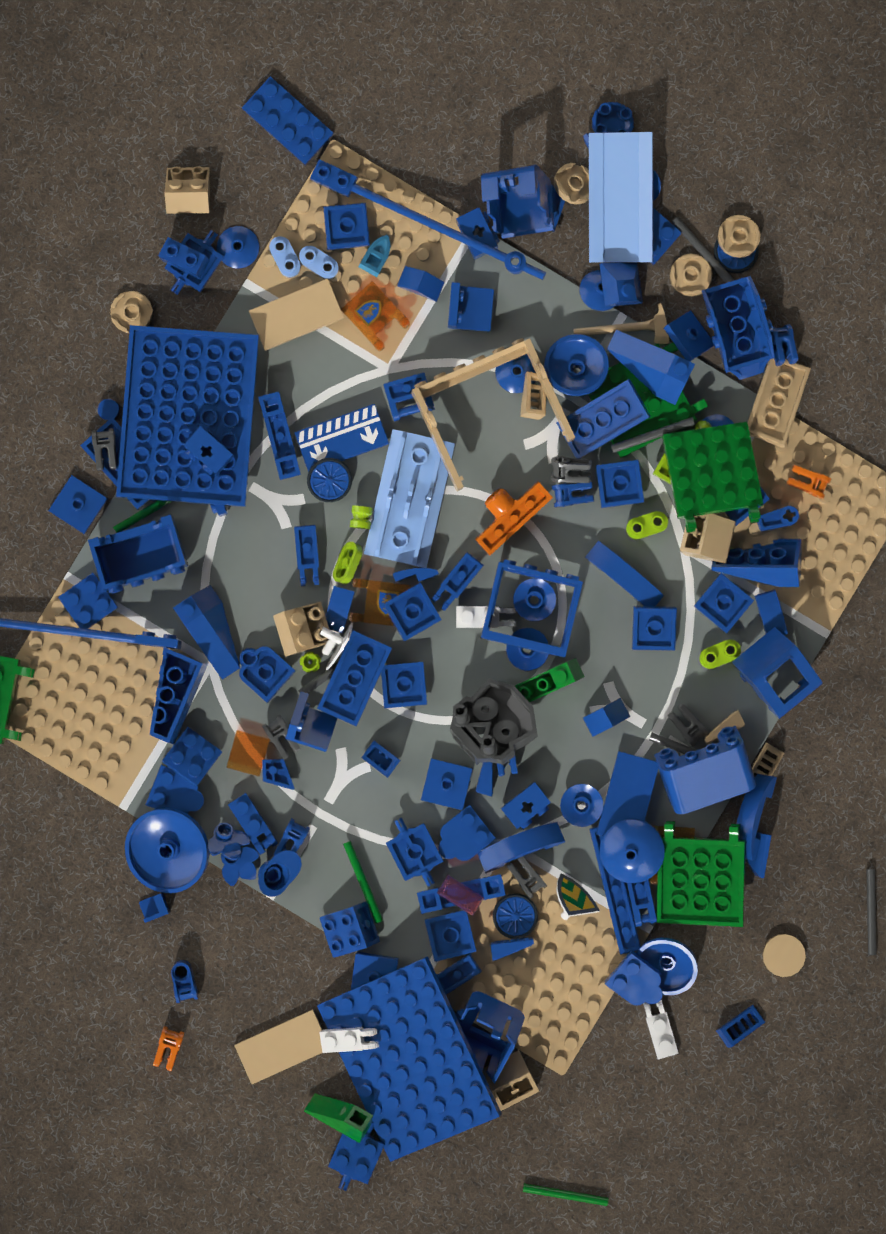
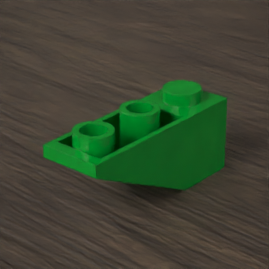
(551, 680)
(340, 1115)

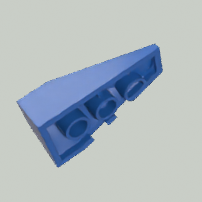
(654, 367)
(769, 564)
(207, 623)

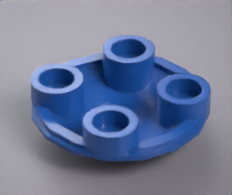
(612, 118)

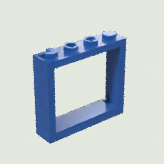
(548, 575)

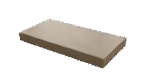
(296, 314)
(777, 402)
(280, 1047)

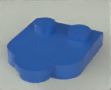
(264, 671)
(174, 792)
(464, 836)
(636, 980)

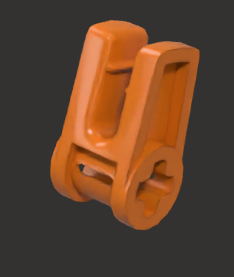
(814, 477)
(173, 1041)

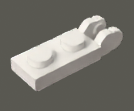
(475, 616)
(660, 1031)
(347, 1039)

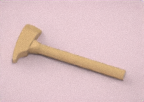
(656, 324)

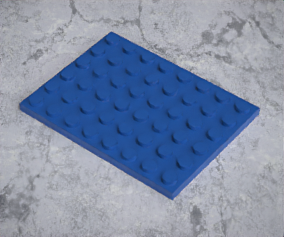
(171, 390)
(424, 1073)

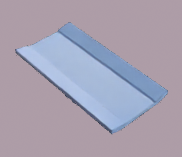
(621, 197)
(408, 500)

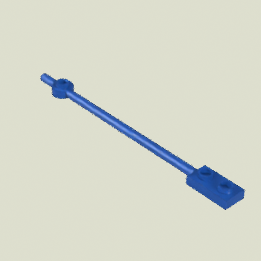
(345, 183)
(146, 638)

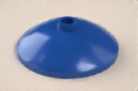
(572, 353)
(636, 837)
(677, 973)

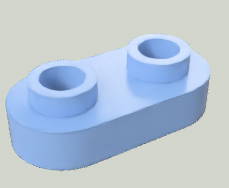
(284, 256)
(318, 262)

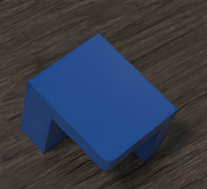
(154, 907)

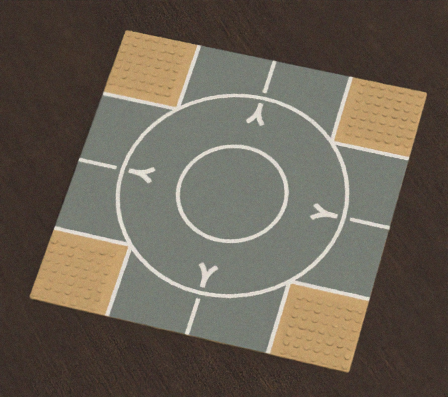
(97, 696)

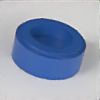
(107, 409)

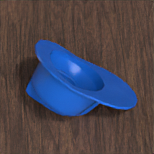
(278, 872)

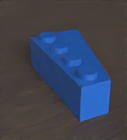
(174, 694)

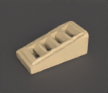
(540, 405)
(732, 720)
(778, 753)

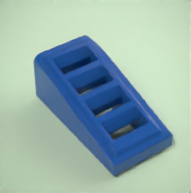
(485, 780)
(506, 947)
(729, 1042)

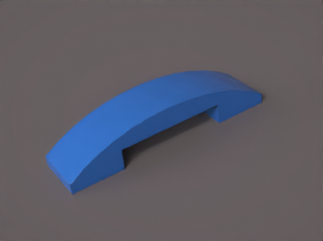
(279, 435)
(624, 575)
(751, 812)
(519, 845)
(487, 887)

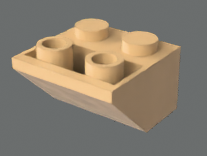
(187, 190)
(710, 539)
(301, 628)
(513, 1083)

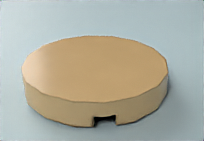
(572, 183)
(738, 236)
(690, 275)
(131, 309)
(784, 955)

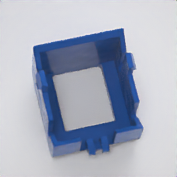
(520, 207)
(764, 659)
(494, 1015)

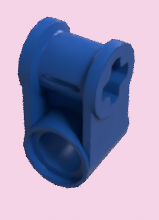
(184, 983)

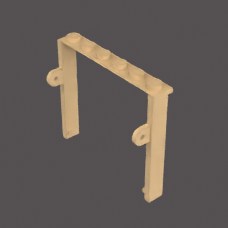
(481, 365)

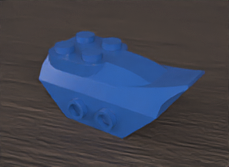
(739, 327)

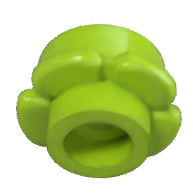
(315, 662)

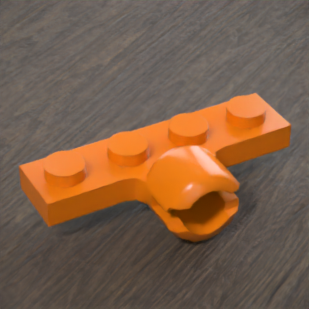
(510, 514)

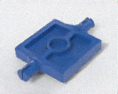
(204, 247)
(414, 852)
(356, 1159)

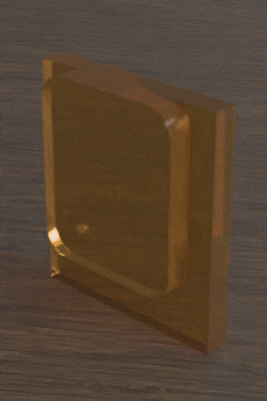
(248, 753)

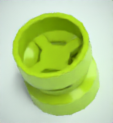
(361, 517)

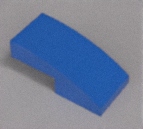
(421, 574)
(339, 608)
(771, 611)

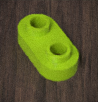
(647, 525)
(347, 563)
(720, 654)

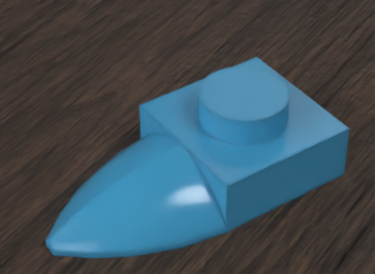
(376, 256)

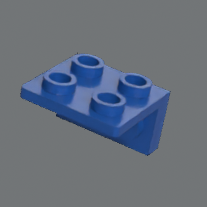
(470, 308)
(310, 725)
(349, 929)

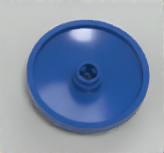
(153, 860)

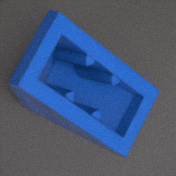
(421, 283)
(606, 717)
(381, 759)

